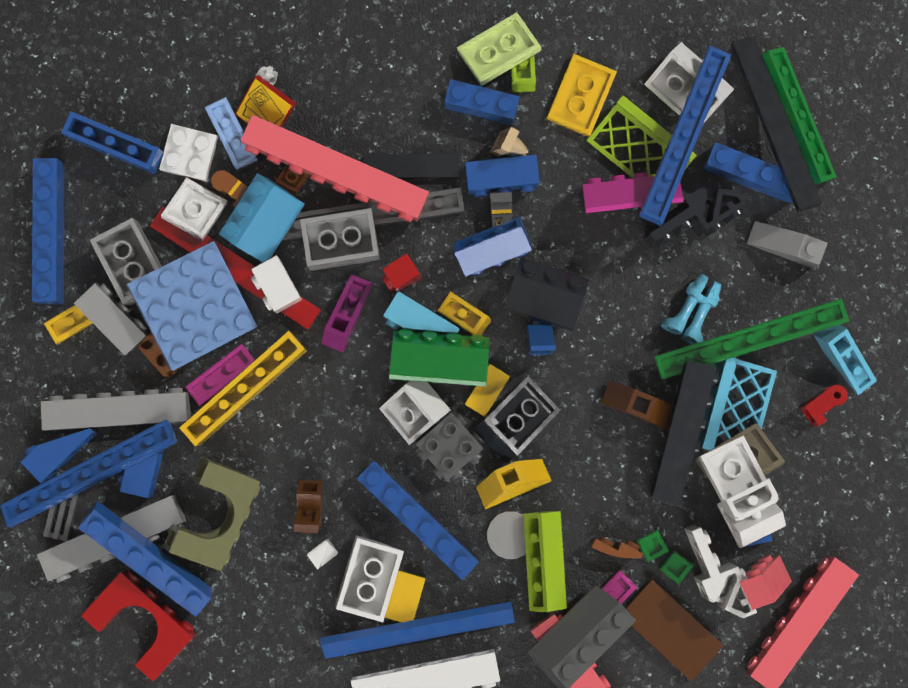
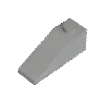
(787, 244)

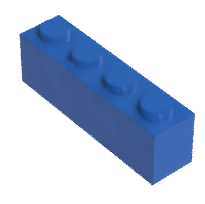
(112, 143)
(746, 171)

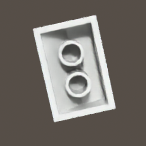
(675, 78)
(369, 579)

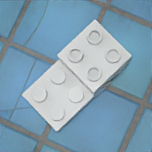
(744, 492)
(718, 581)

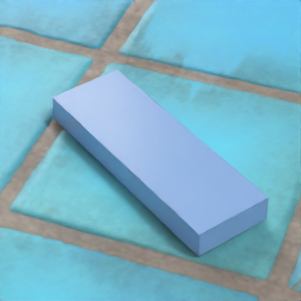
(230, 133)

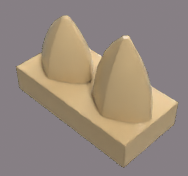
(508, 144)

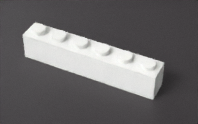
(452, 672)

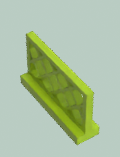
(641, 121)

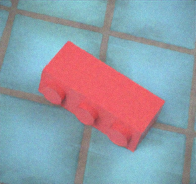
(765, 581)

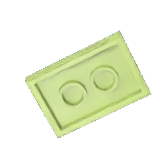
(499, 49)

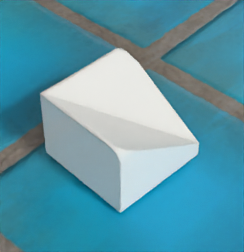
(322, 553)

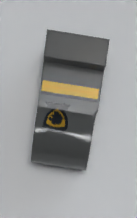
(500, 207)

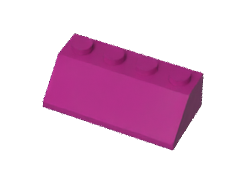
(619, 193)

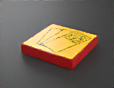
(266, 103)

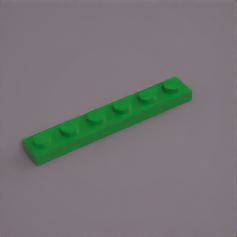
(799, 115)

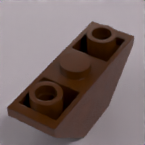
(637, 404)

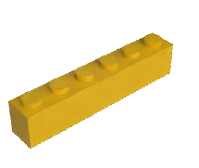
(243, 389)

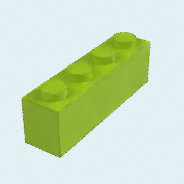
(545, 561)

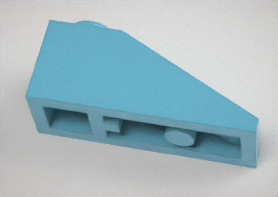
(412, 316)
(846, 357)

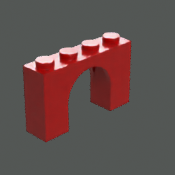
(172, 632)

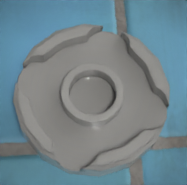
(507, 535)

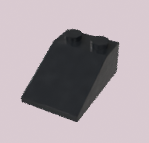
(517, 420)

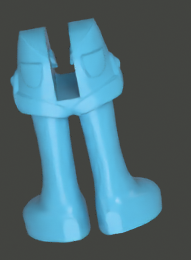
(677, 324)

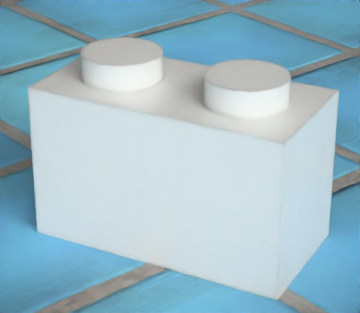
(275, 284)

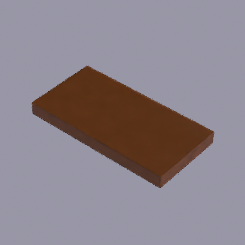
(672, 630)

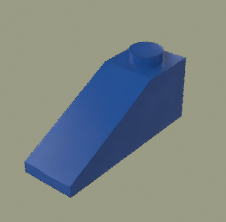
(540, 339)
(48, 458)
(141, 477)

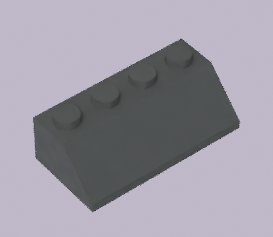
(581, 637)

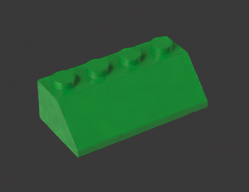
(439, 357)

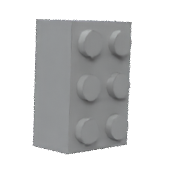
(125, 256)

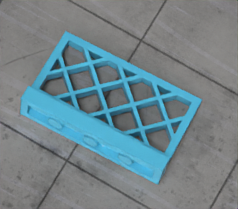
(720, 399)

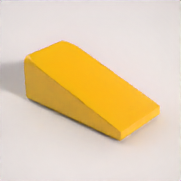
(464, 314)

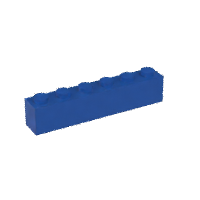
(48, 231)
(418, 520)
(146, 558)

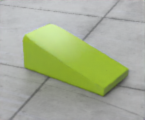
(523, 76)

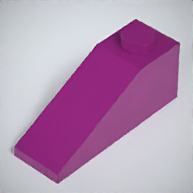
(346, 313)

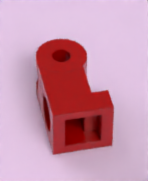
(823, 402)

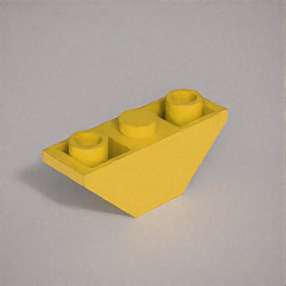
(512, 481)

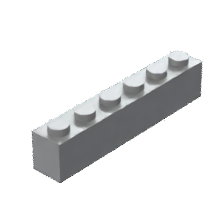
(115, 411)
(83, 551)

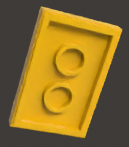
(581, 95)

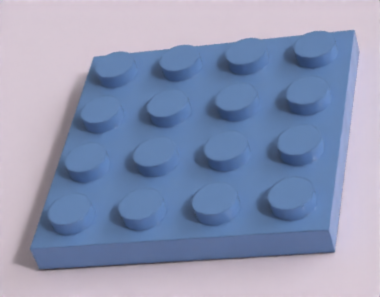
(192, 305)

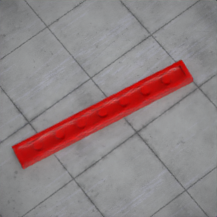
(301, 312)

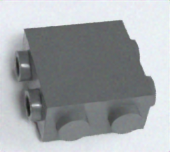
(450, 447)

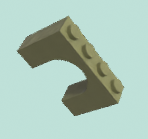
(214, 547)

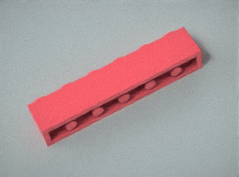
(801, 623)

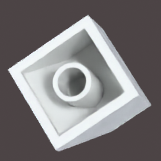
(414, 409)

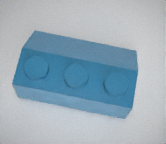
(261, 218)

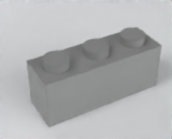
(112, 317)

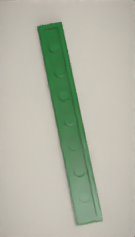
(755, 337)

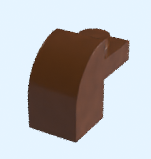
(309, 506)

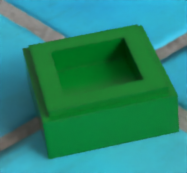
(652, 545)
(676, 567)

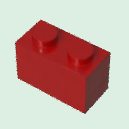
(400, 274)

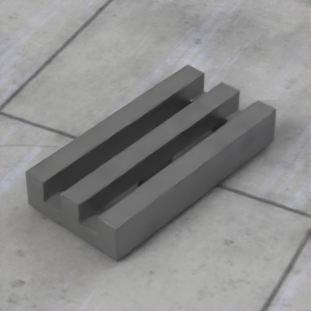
(51, 516)

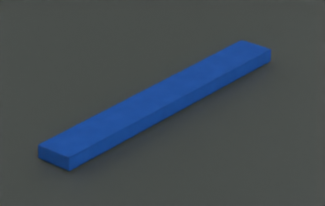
(684, 135)
(88, 473)
(417, 630)

